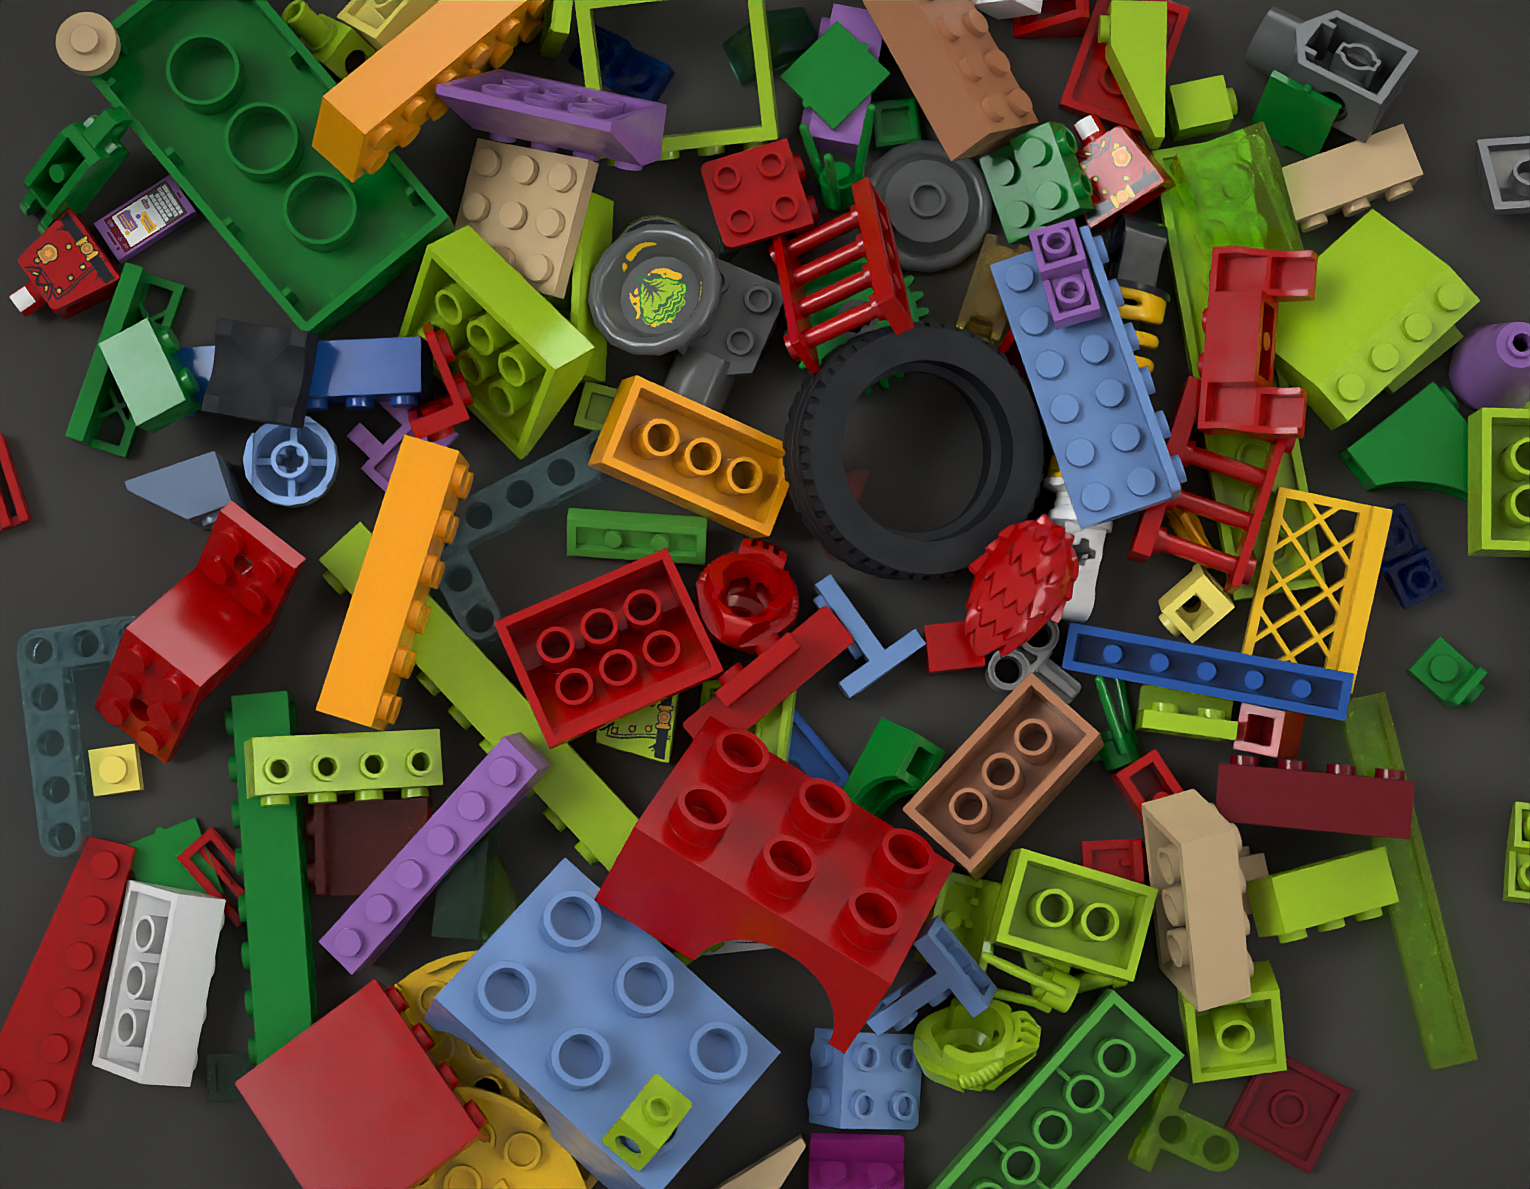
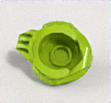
(975, 1050)

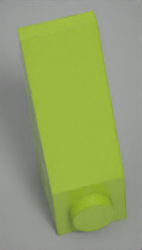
(1137, 59)

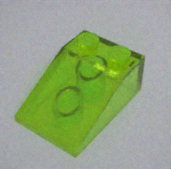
(1236, 193)

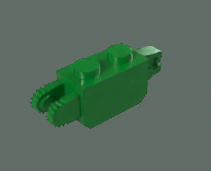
(76, 166)

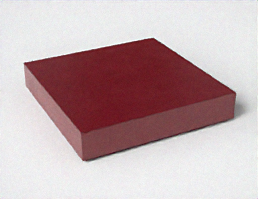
(1289, 1112)

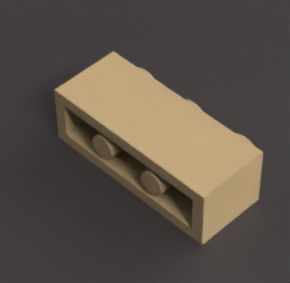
(1352, 177)

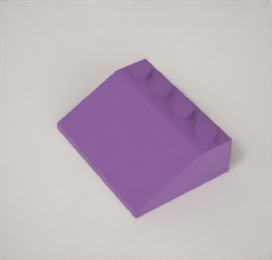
(559, 116)

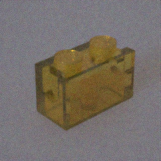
(982, 294)

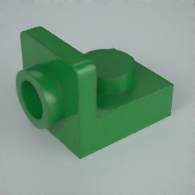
(1447, 675)

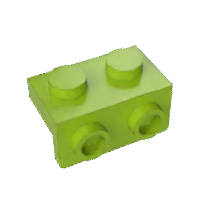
(967, 912)

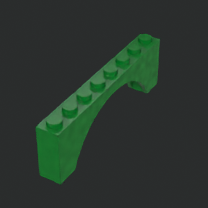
(1415, 447)

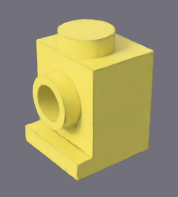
(1197, 620)

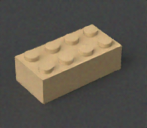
(1198, 899)

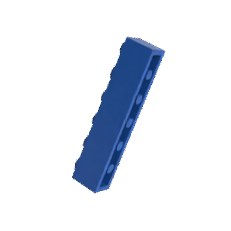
(350, 372)
(1208, 671)

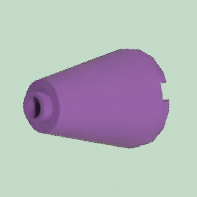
(1492, 366)

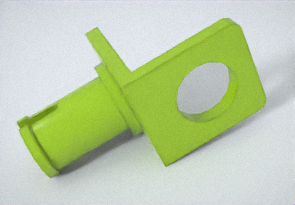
(325, 37)

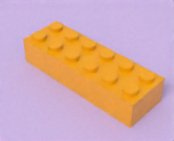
(396, 87)
(395, 584)

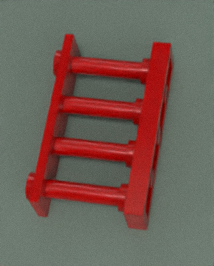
(880, 273)
(1153, 538)

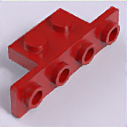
(775, 674)

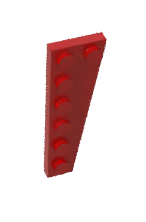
(59, 995)

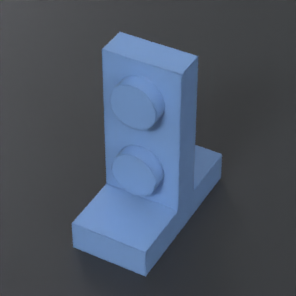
(865, 643)
(950, 971)

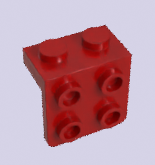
(759, 195)
(438, 416)

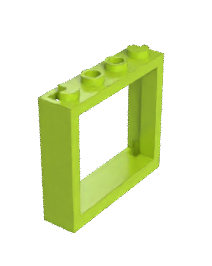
(706, 142)

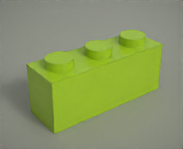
(1322, 894)

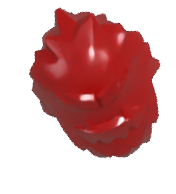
(1020, 585)

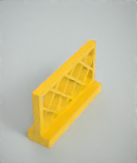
(1356, 586)

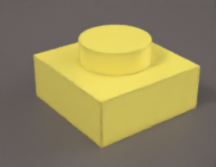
(116, 770)

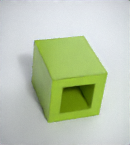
(1200, 107)

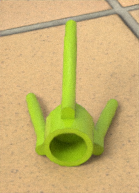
(1053, 987)

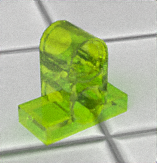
(1190, 1140)

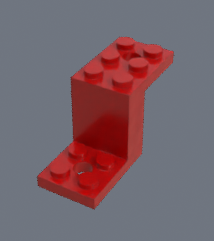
(198, 632)

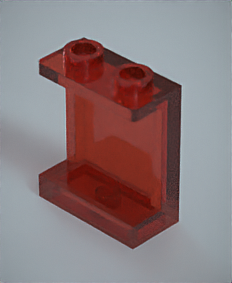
(360, 841)

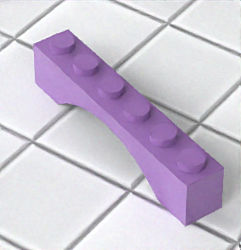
(437, 847)

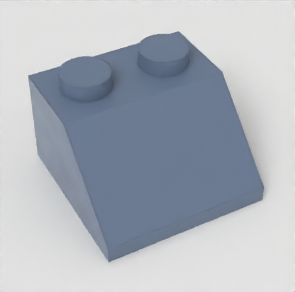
(191, 489)

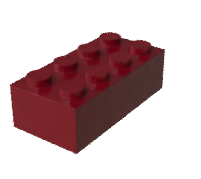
(1315, 800)

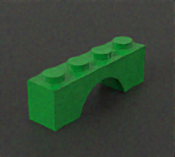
(891, 767)

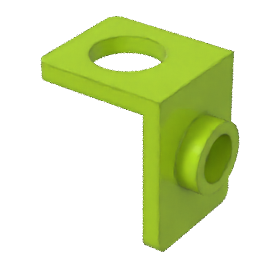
(648, 1121)

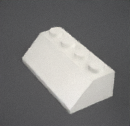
(159, 984)

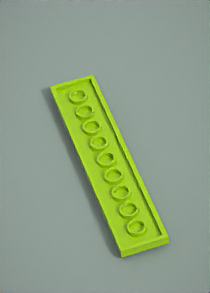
(1191, 288)

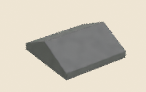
(1504, 174)

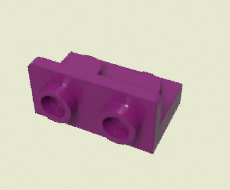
(856, 1161)

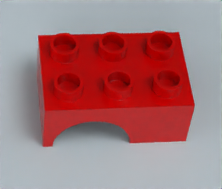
(776, 860)

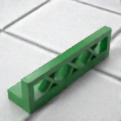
(99, 381)

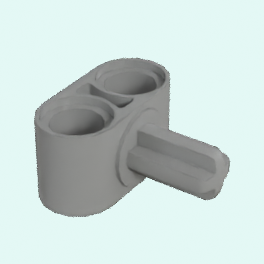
(1039, 664)

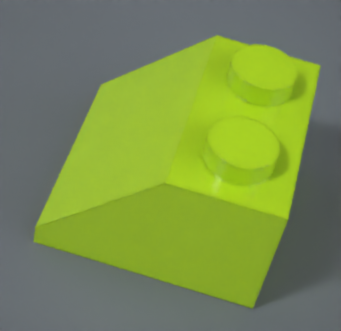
(1236, 1036)

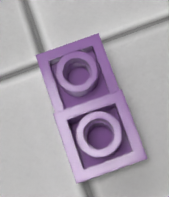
(1065, 274)

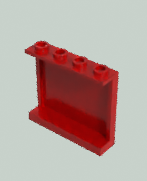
(363, 1098)

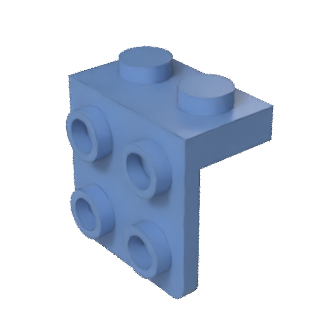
(868, 1085)

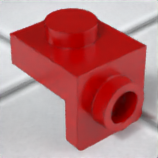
(1116, 857)

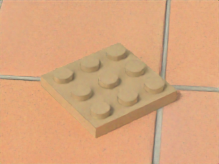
(529, 209)

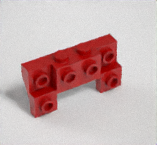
(1242, 342)

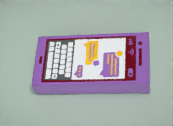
(145, 219)

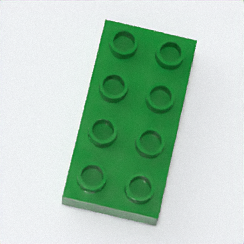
(233, 119)

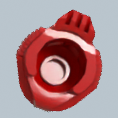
(747, 596)

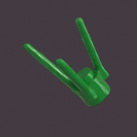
(837, 177)
(1119, 739)

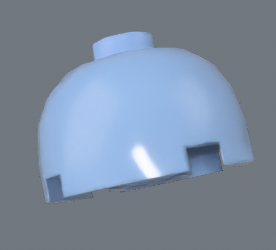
(291, 463)

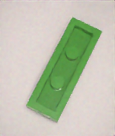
(635, 535)

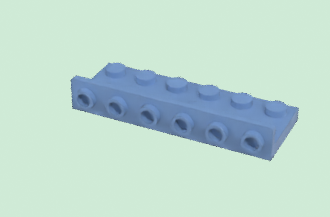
(1091, 393)

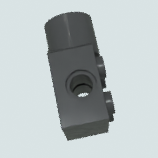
(1339, 60)
(732, 342)

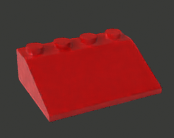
(608, 648)

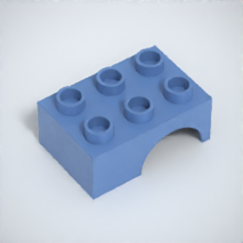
(588, 1014)

